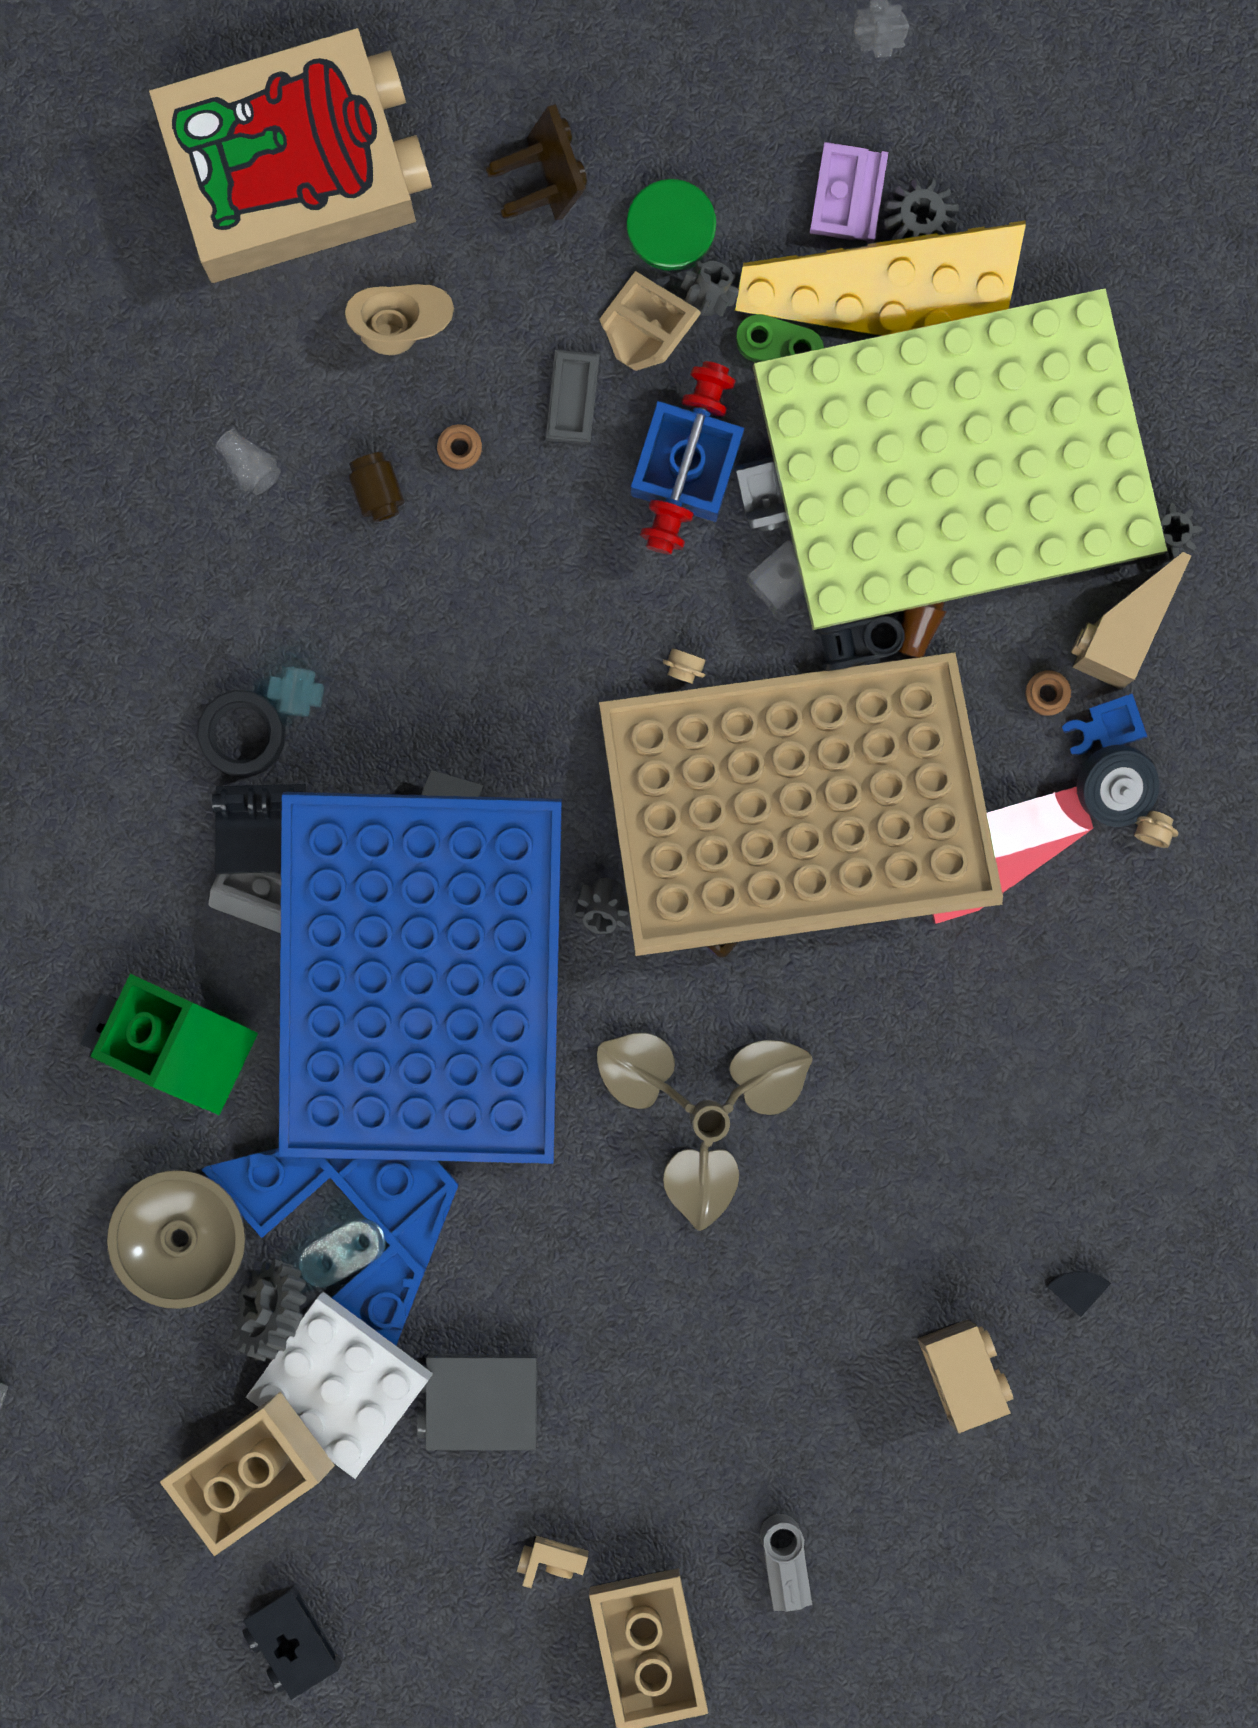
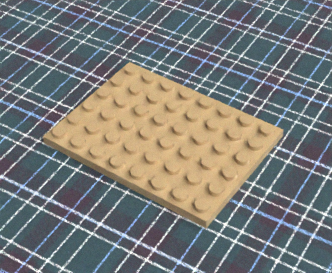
(798, 804)

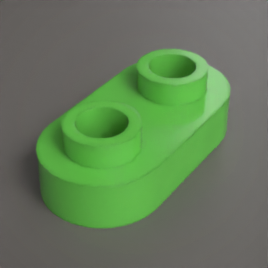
(780, 341)

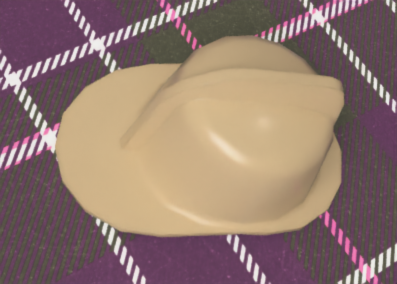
(398, 316)

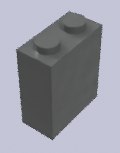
(480, 1402)

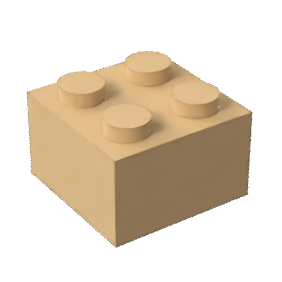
(965, 1376)

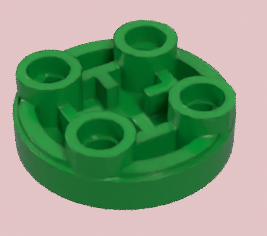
(671, 224)

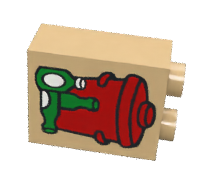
(289, 154)

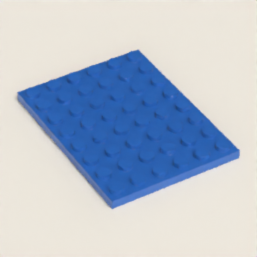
(419, 977)

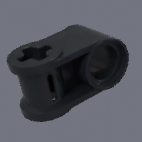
(857, 643)

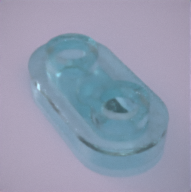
(344, 1252)

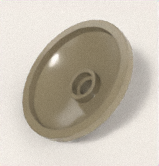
(144, 1247)

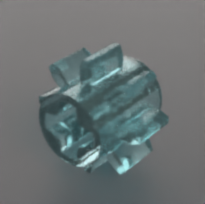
(295, 691)

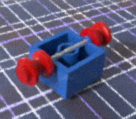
(687, 459)

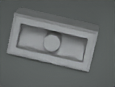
(249, 897)

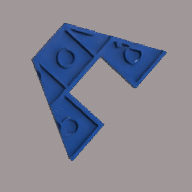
(399, 1195)

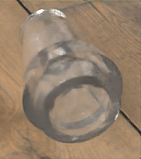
(249, 463)

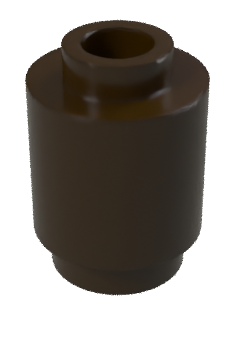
(376, 487)

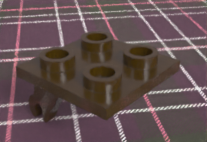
(564, 175)

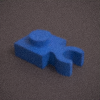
(1113, 724)

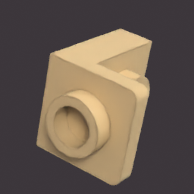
(559, 1557)

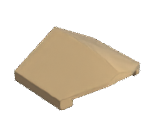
(646, 323)

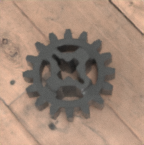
(269, 1310)

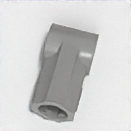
(786, 1566)

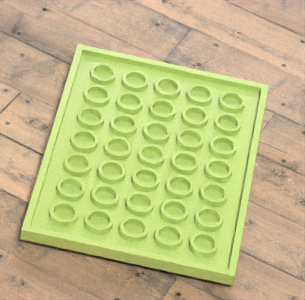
(959, 458)

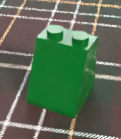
(174, 1045)

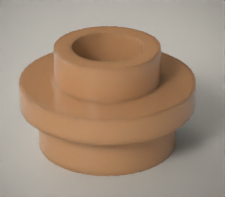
(457, 433)
(1058, 683)

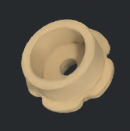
(684, 666)
(1155, 829)

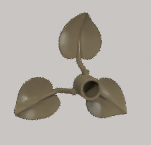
(703, 1181)

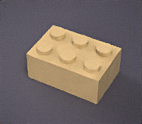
(247, 1474)
(648, 1650)

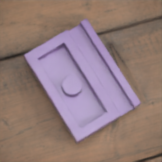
(848, 192)

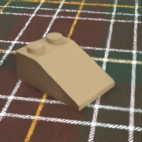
(1121, 637)

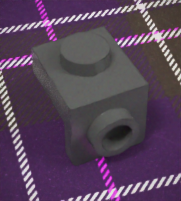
(761, 494)

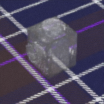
(777, 578)

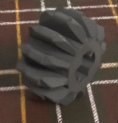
(907, 205)

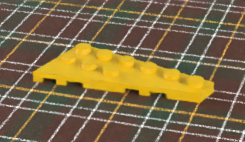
(889, 283)

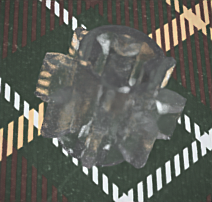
(881, 28)

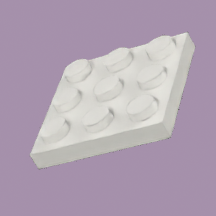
(342, 1382)

